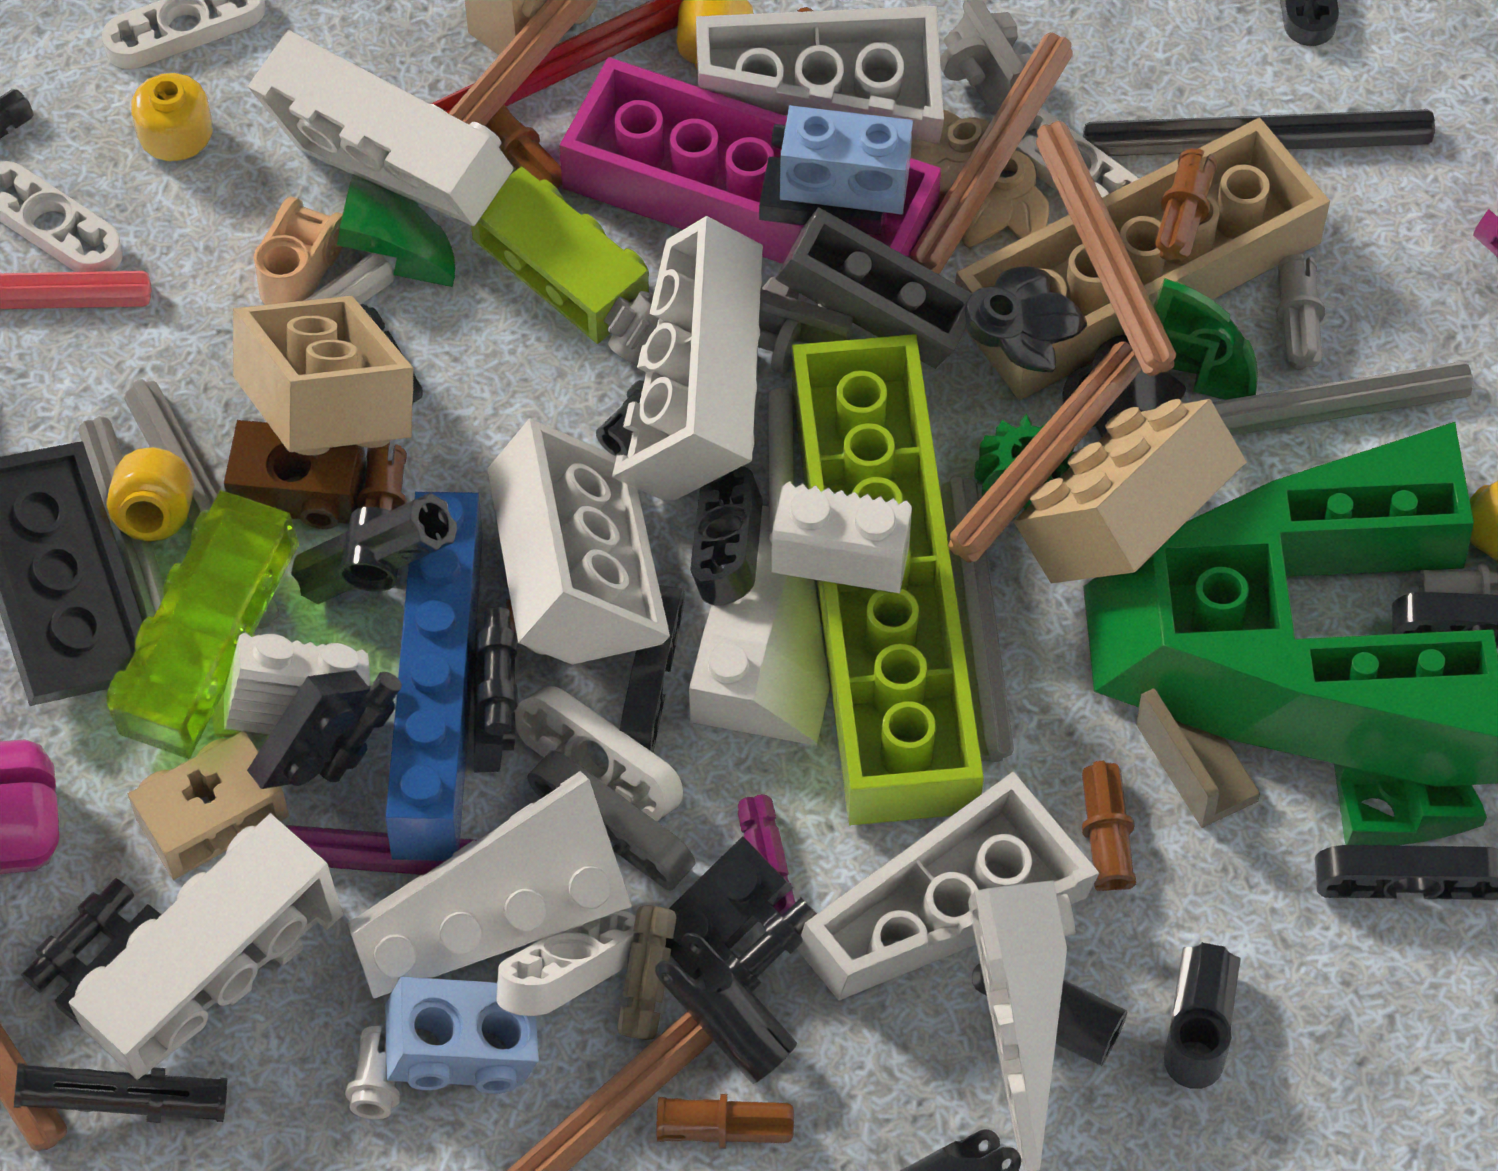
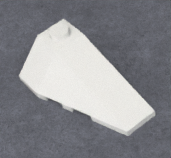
(764, 658)
(1023, 966)

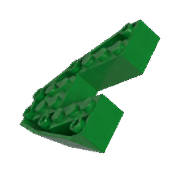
(1217, 631)

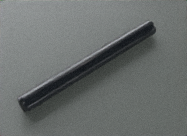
(1292, 130)

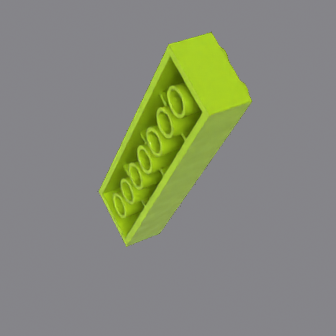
(890, 655)

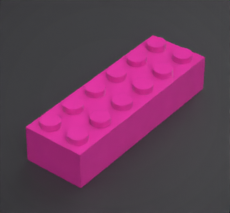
(699, 154)

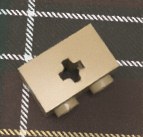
(184, 827)

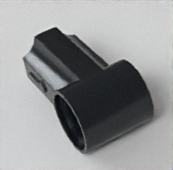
(1202, 1014)

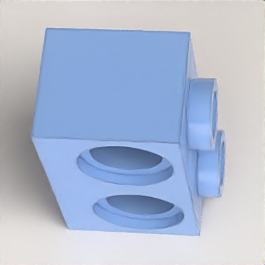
(845, 159)
(457, 1016)

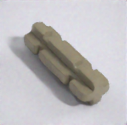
(641, 981)

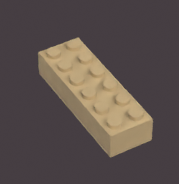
(1257, 216)

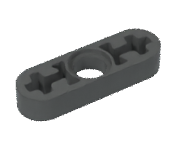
(633, 832)

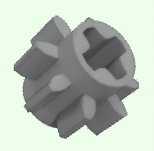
(631, 326)

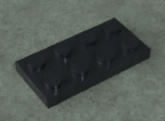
(62, 576)

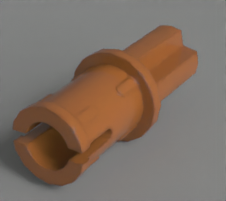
(522, 147)
(1185, 205)
(383, 479)
(1108, 826)
(723, 1121)

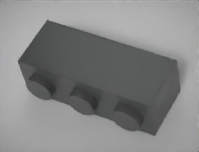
(875, 286)

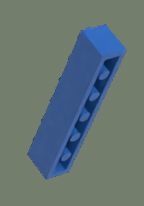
(435, 691)

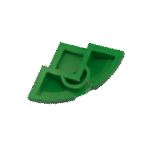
(398, 228)
(1206, 342)
(1418, 809)

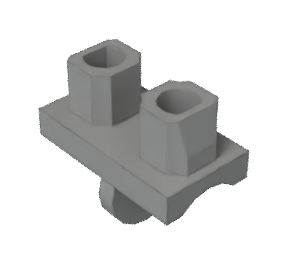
(984, 53)
(791, 322)

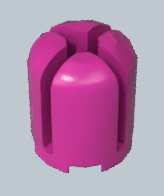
(27, 807)

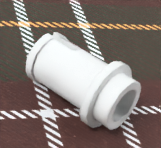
(370, 1092)

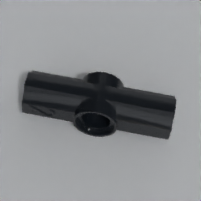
(374, 548)

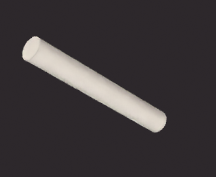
(779, 447)

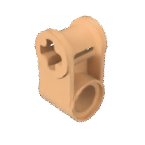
(296, 252)

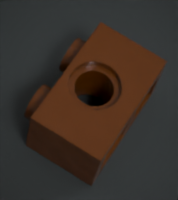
(262, 465)

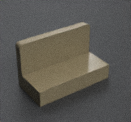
(1196, 762)

